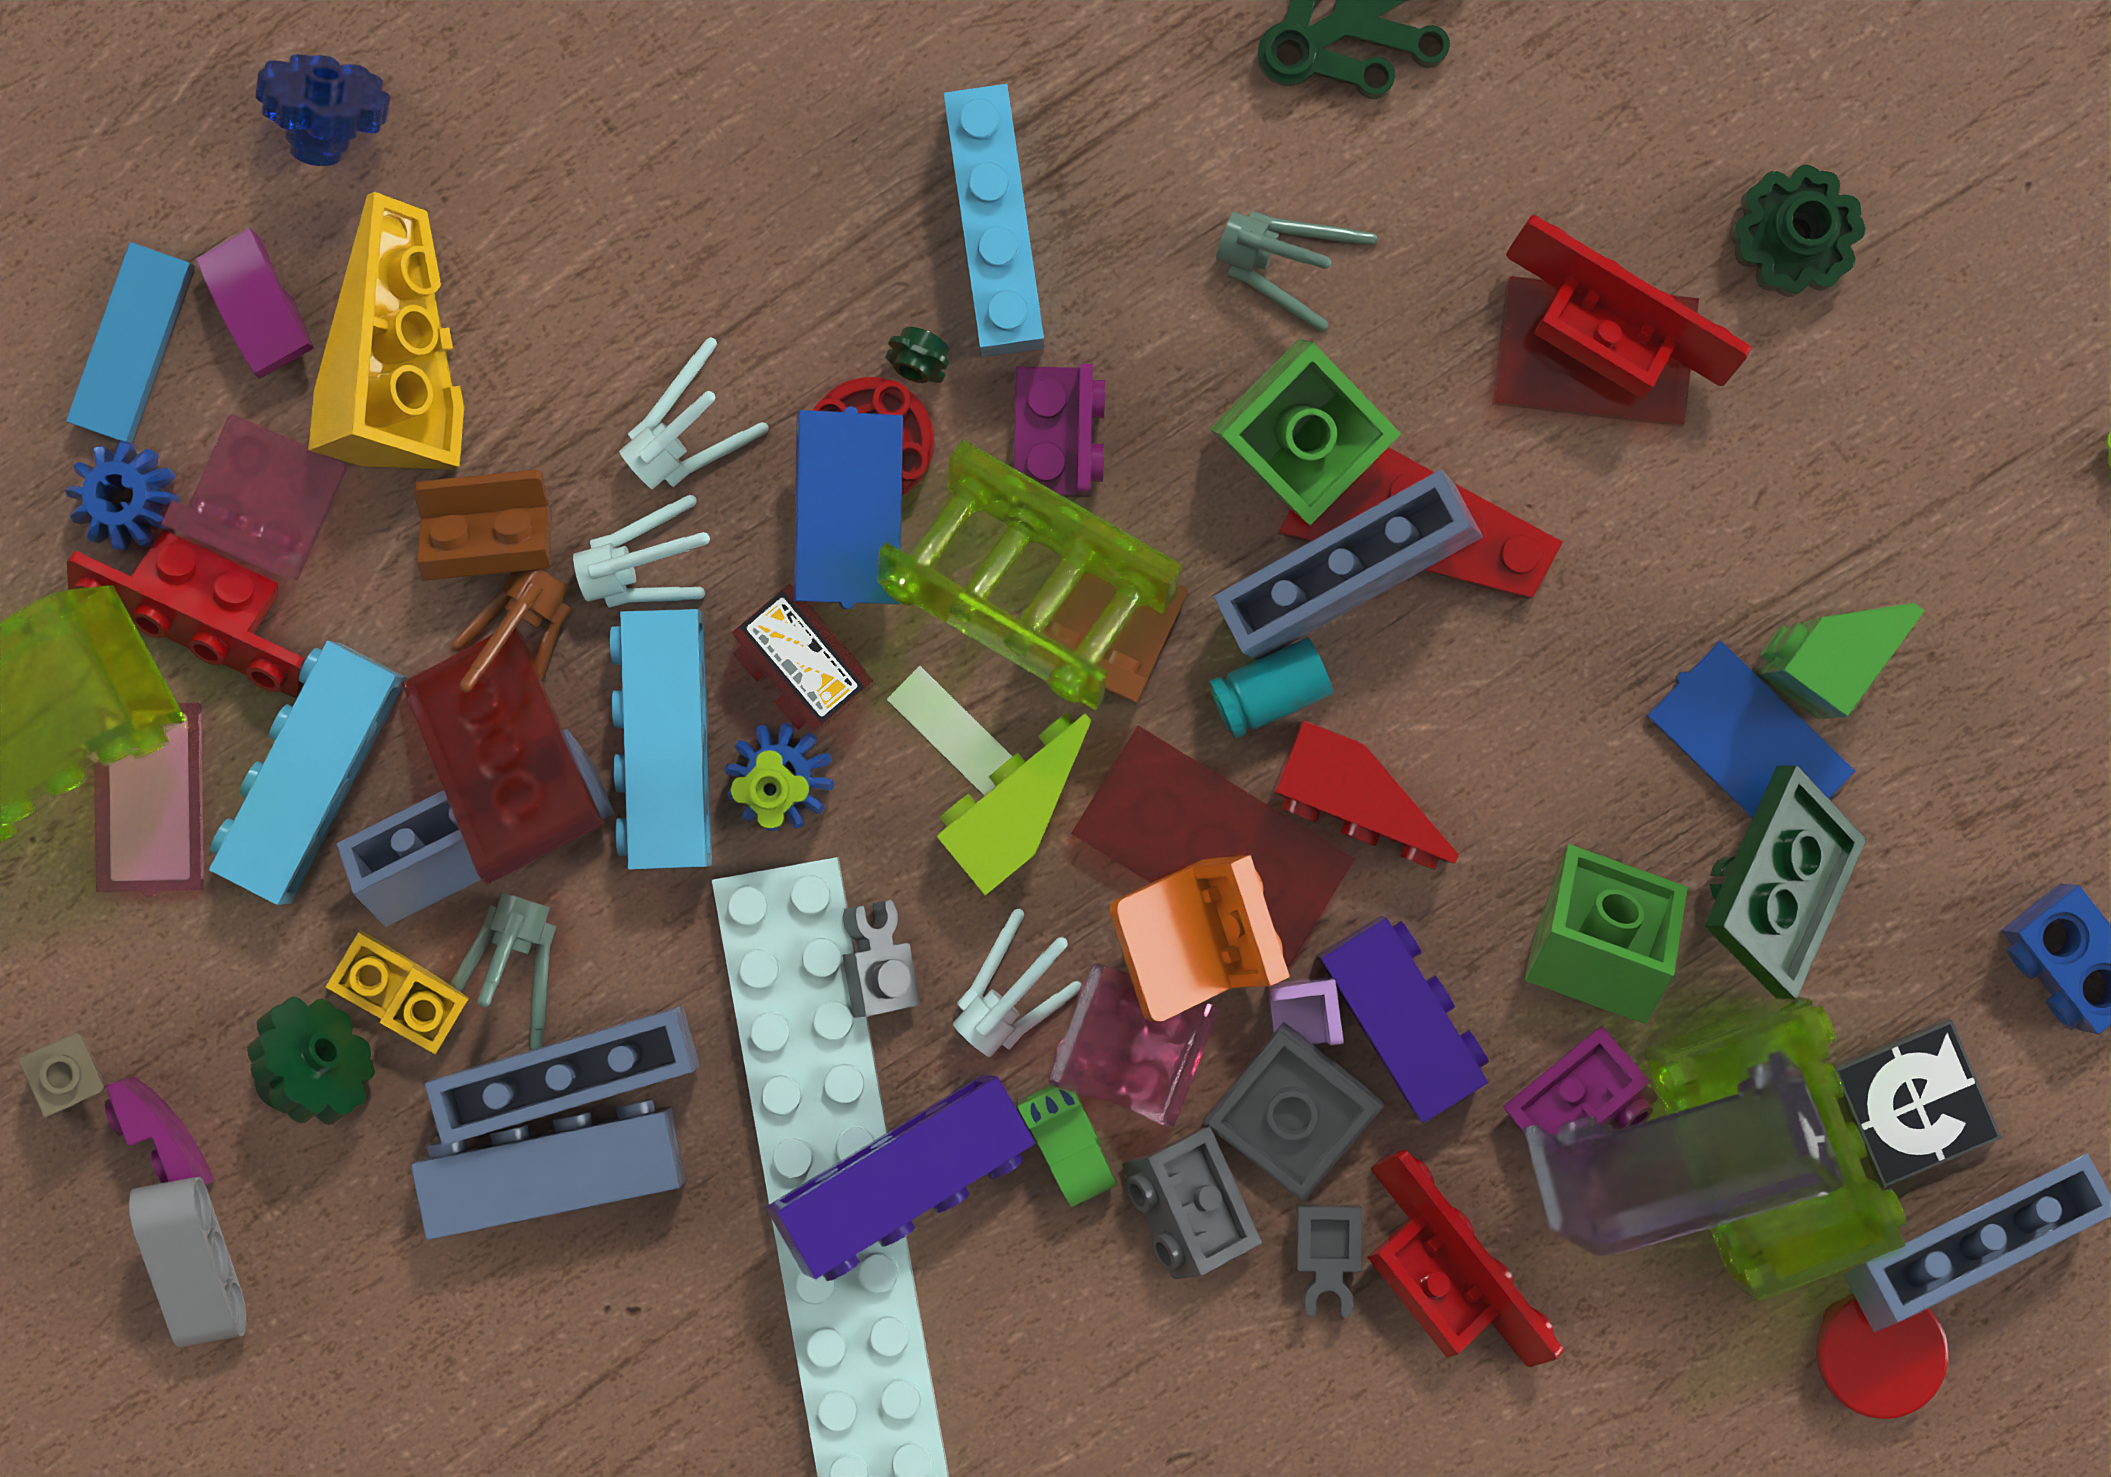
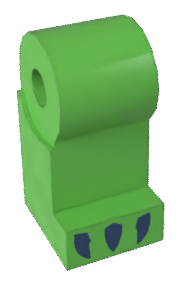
(1068, 1143)

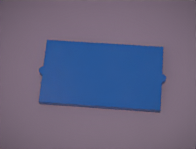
(845, 504)
(1742, 730)

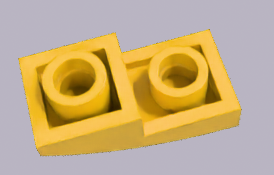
(397, 991)

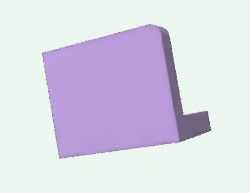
(1308, 1008)

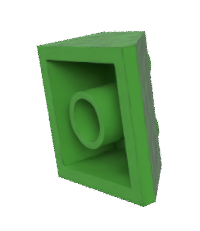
(1305, 430)
(1835, 658)
(1608, 934)

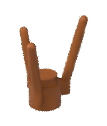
(526, 597)

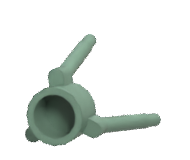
(1253, 241)
(513, 926)

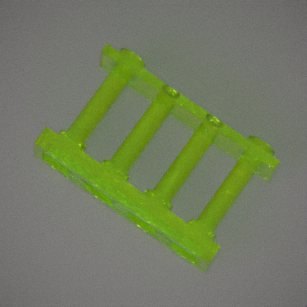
(1032, 516)

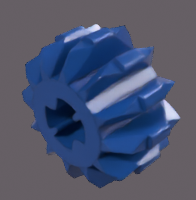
(112, 473)
(796, 756)

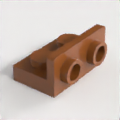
(483, 525)

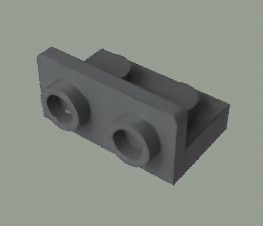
(1191, 1205)

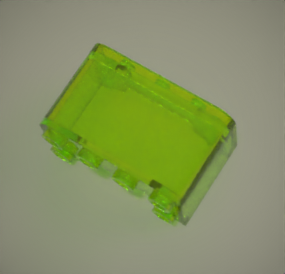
(72, 695)
(1814, 1236)

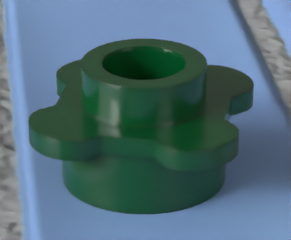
(918, 355)

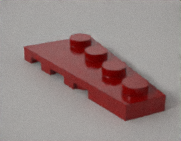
(1506, 559)

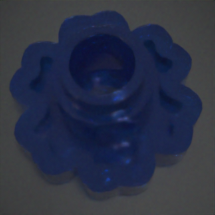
(321, 104)

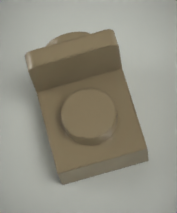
(62, 1074)

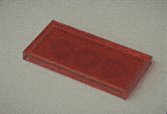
(502, 758)
(1171, 812)

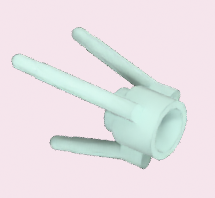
(655, 447)
(608, 569)
(990, 1019)

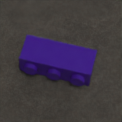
(1405, 1017)

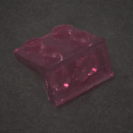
(260, 498)
(1125, 1057)

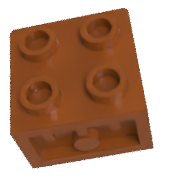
(1135, 647)

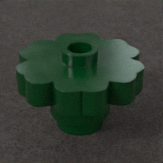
(1770, 242)
(310, 1061)

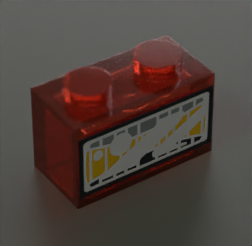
(802, 660)

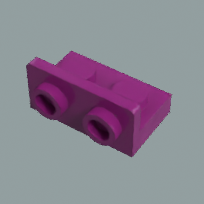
(1056, 425)
(1587, 1082)

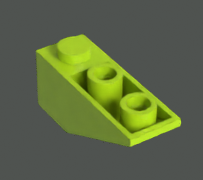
(1009, 822)

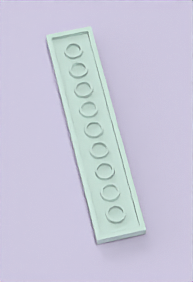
(812, 1107)

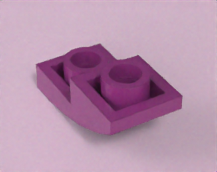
(254, 303)
(142, 1114)

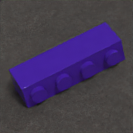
(900, 1177)

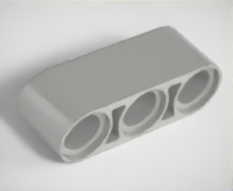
(188, 1261)

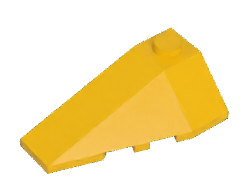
(385, 366)

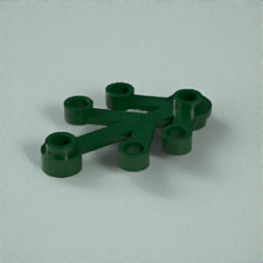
(1350, 19)

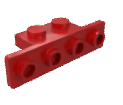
(1617, 318)
(200, 605)
(1448, 1273)

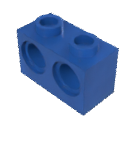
(2064, 972)

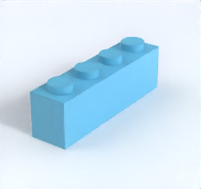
(994, 220)
(663, 739)
(306, 773)

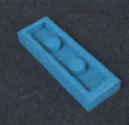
(130, 343)

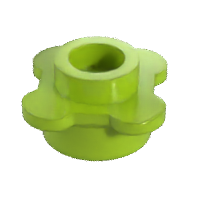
(789, 789)

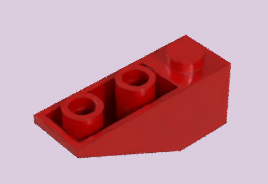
(1349, 783)

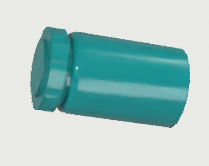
(1271, 688)

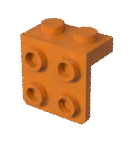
(1198, 936)

